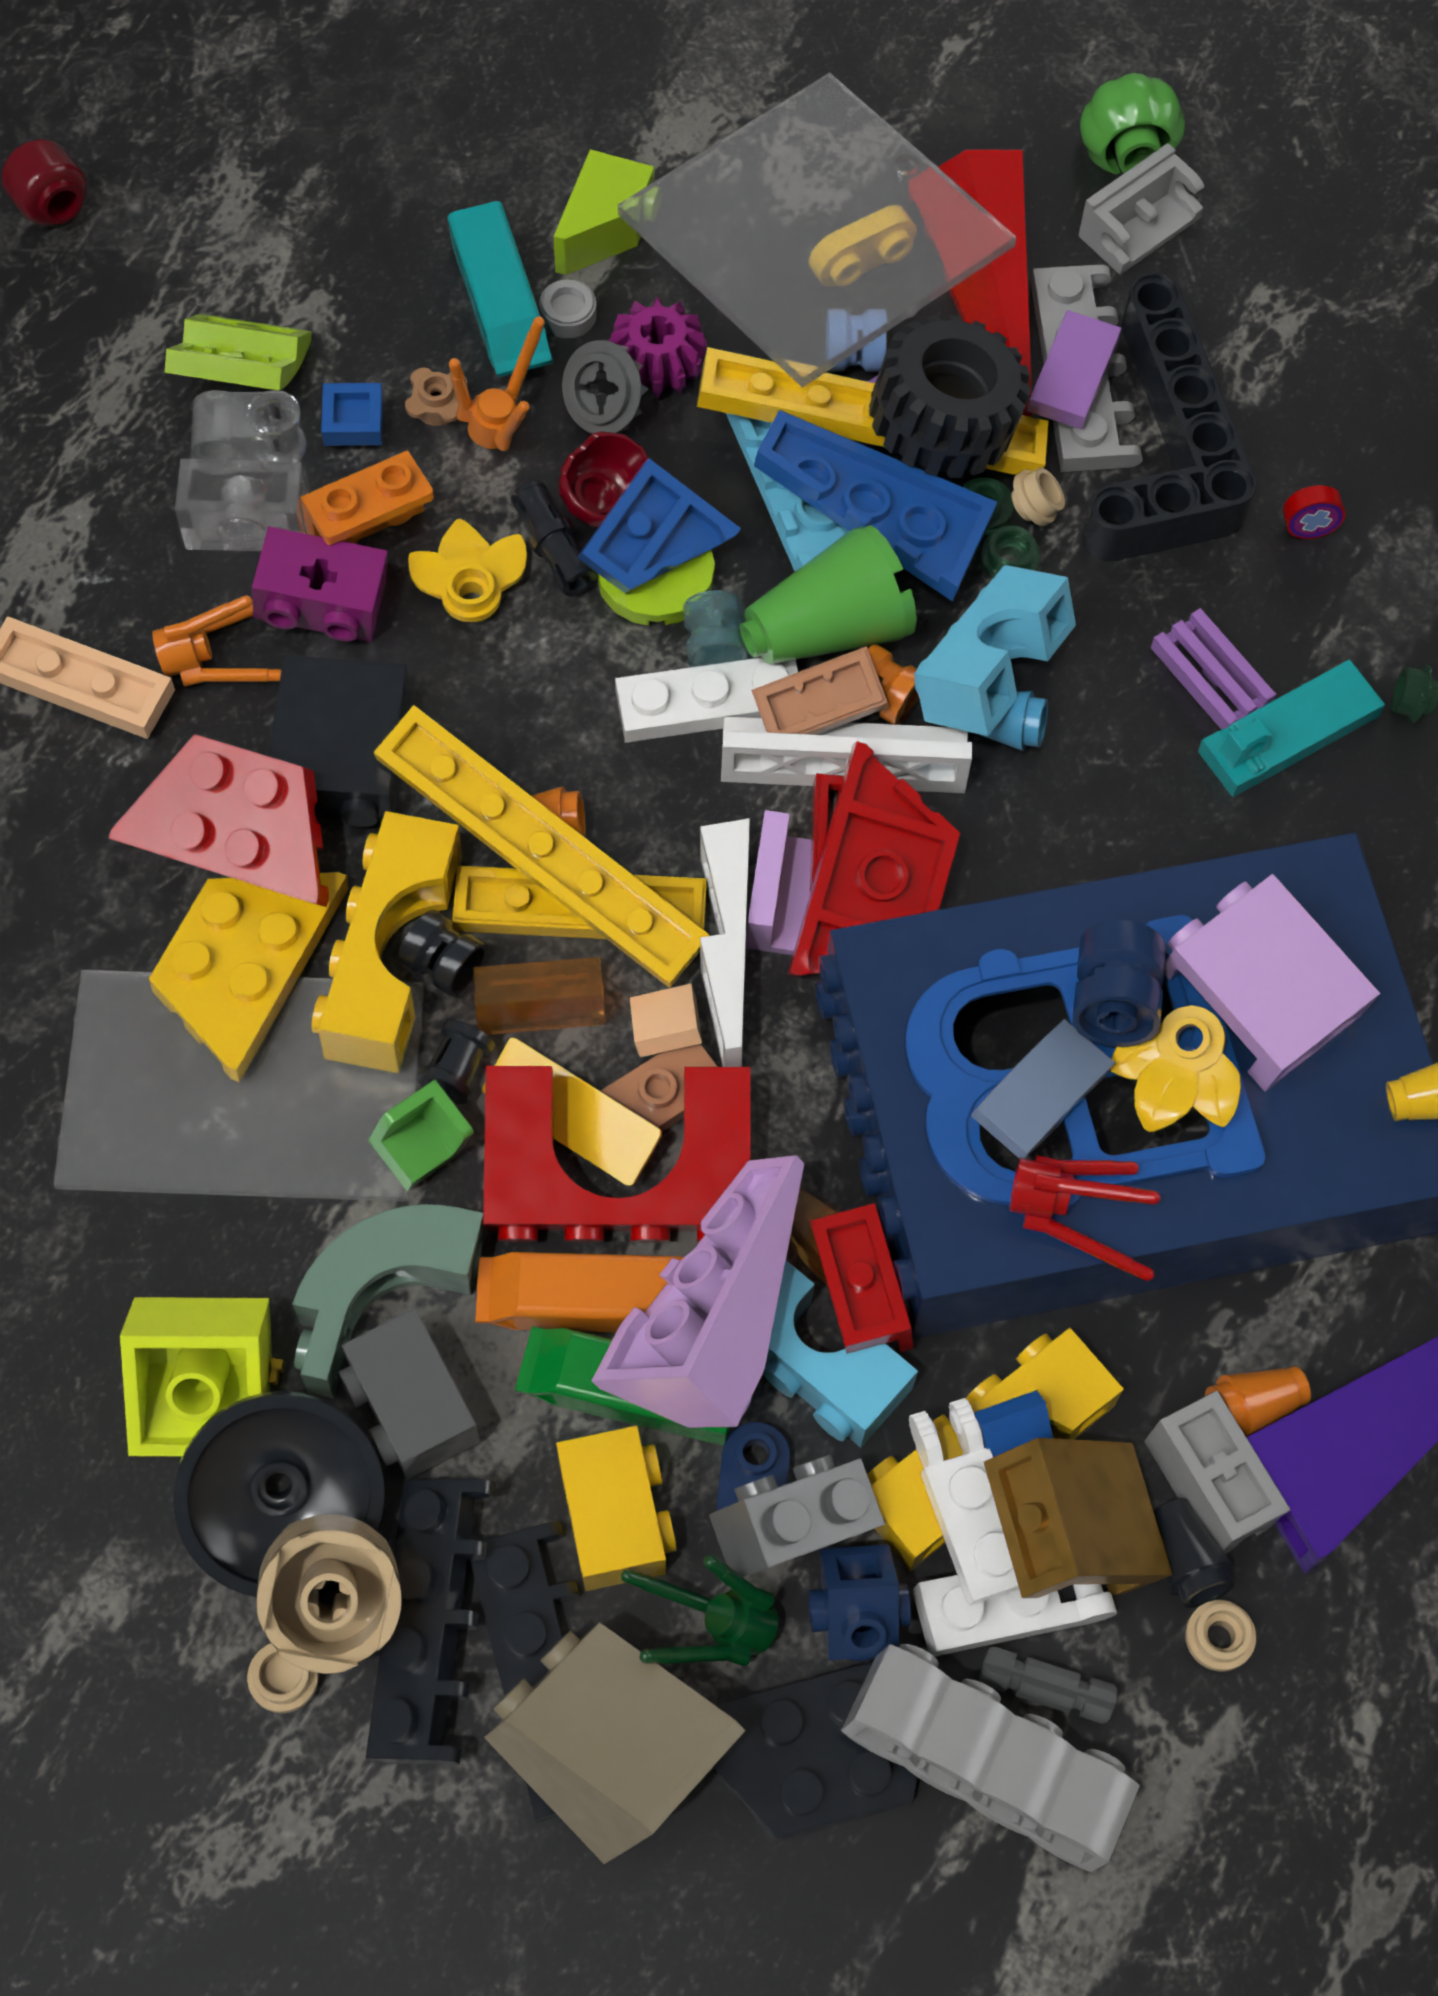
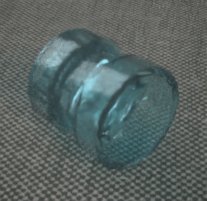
(714, 626)

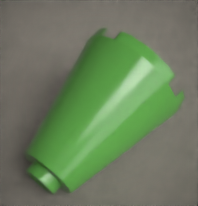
(833, 603)

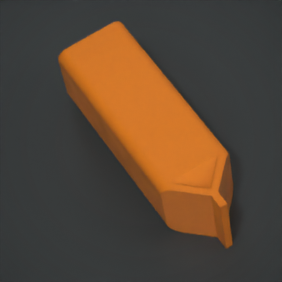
(566, 1289)

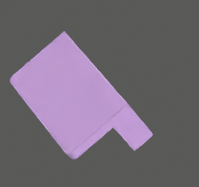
(778, 887)

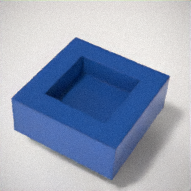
(352, 414)

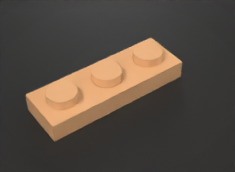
(82, 678)

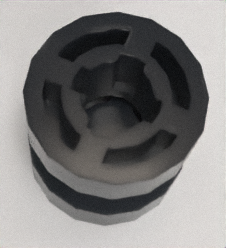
(442, 952)

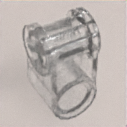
(245, 425)

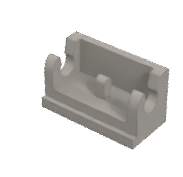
(1141, 209)
(1216, 1471)

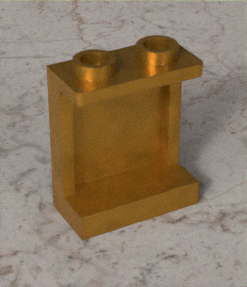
(1076, 1516)

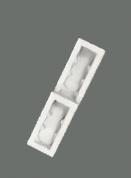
(722, 956)

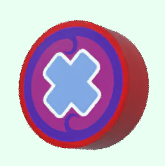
(1314, 512)

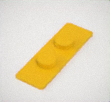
(591, 1120)

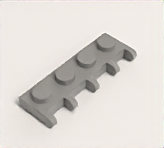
(1097, 443)

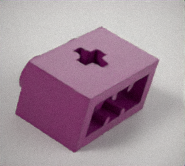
(298, 564)

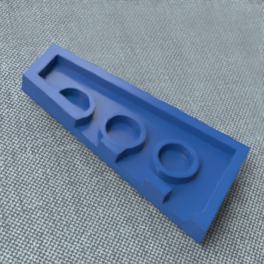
(922, 516)

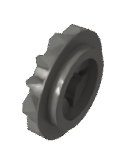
(594, 409)

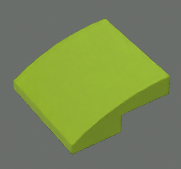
(238, 352)

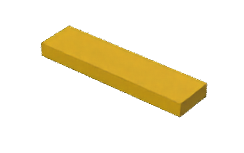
(513, 904)

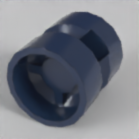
(1119, 983)

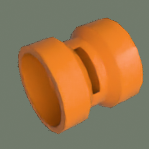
(897, 685)

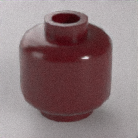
(44, 182)

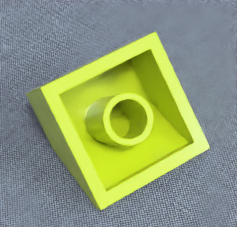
(188, 1364)

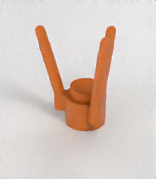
(493, 413)
(186, 645)

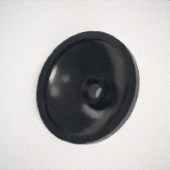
(221, 1489)

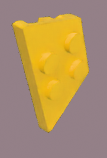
(240, 962)

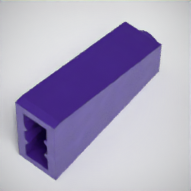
(1350, 1450)

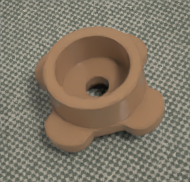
(432, 409)

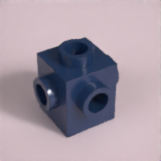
(858, 1602)

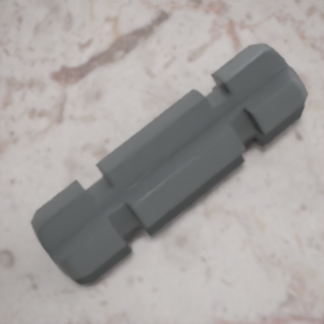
(1048, 1685)

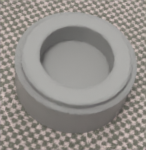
(568, 308)

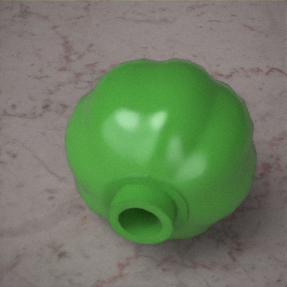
(1137, 115)

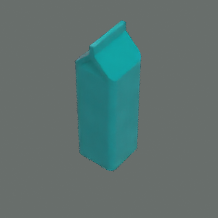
(496, 284)

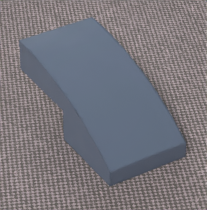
(1042, 1089)

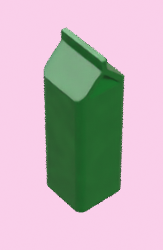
(560, 1372)

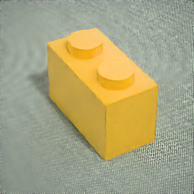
(613, 1506)

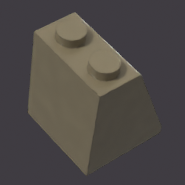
(609, 1739)

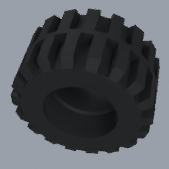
(949, 396)

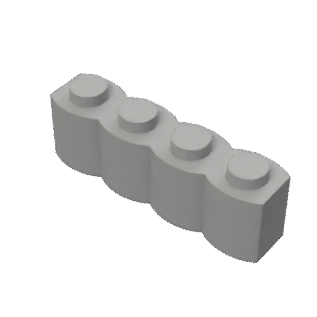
(990, 1758)

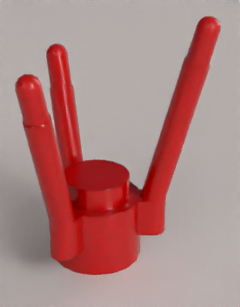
(1045, 1188)

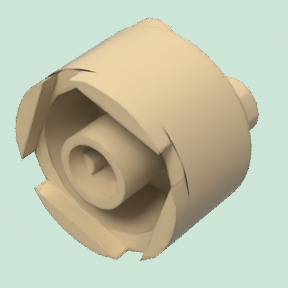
(357, 1621)

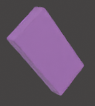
(1074, 369)

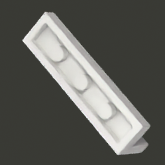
(921, 755)

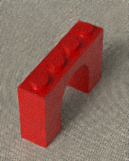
(532, 1192)

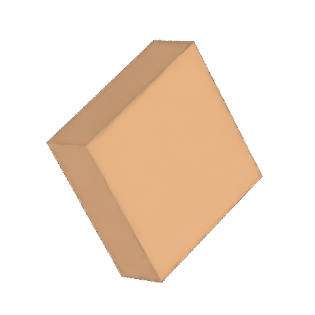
(665, 1020)

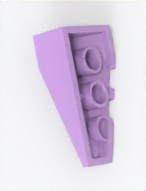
(712, 1323)

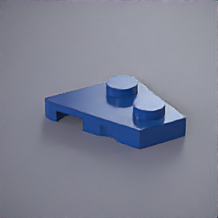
(654, 530)

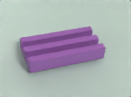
(1220, 664)

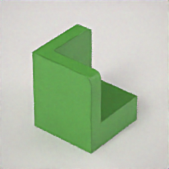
(420, 1135)

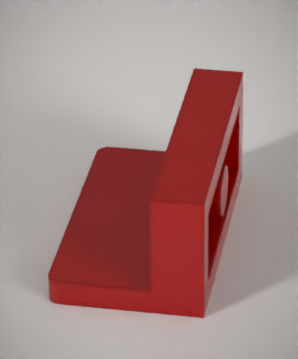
(861, 1279)

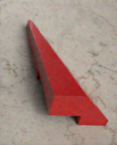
(1000, 289)

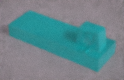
(1291, 728)

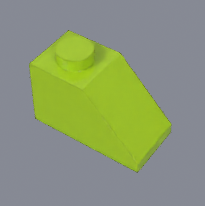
(591, 223)

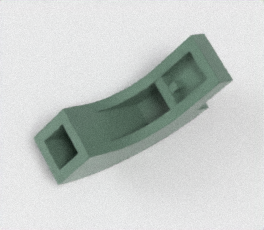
(375, 1256)

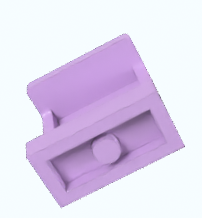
(1271, 976)

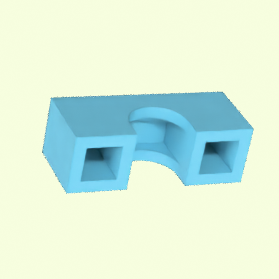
(970, 672)
(848, 1390)

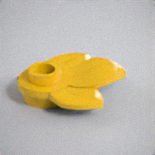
(469, 566)
(1177, 1079)

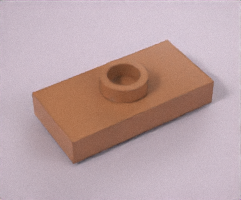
(822, 696)
(657, 1085)

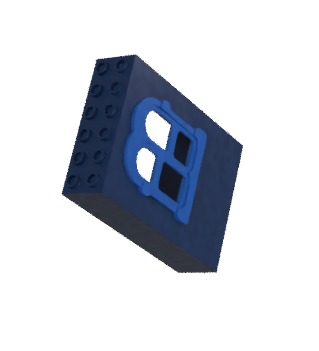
(1287, 1181)

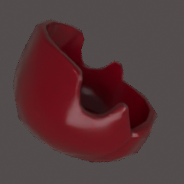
(599, 474)

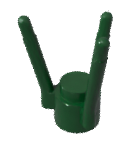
(738, 1620)

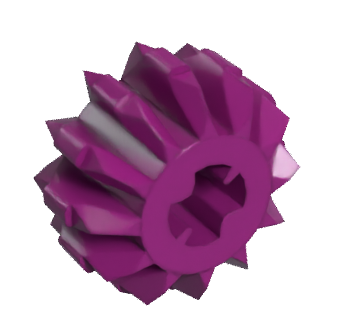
(663, 342)

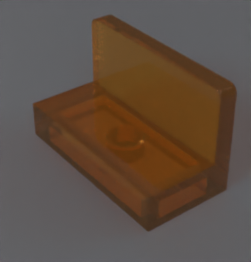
(539, 996)

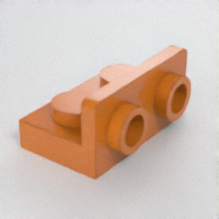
(367, 501)

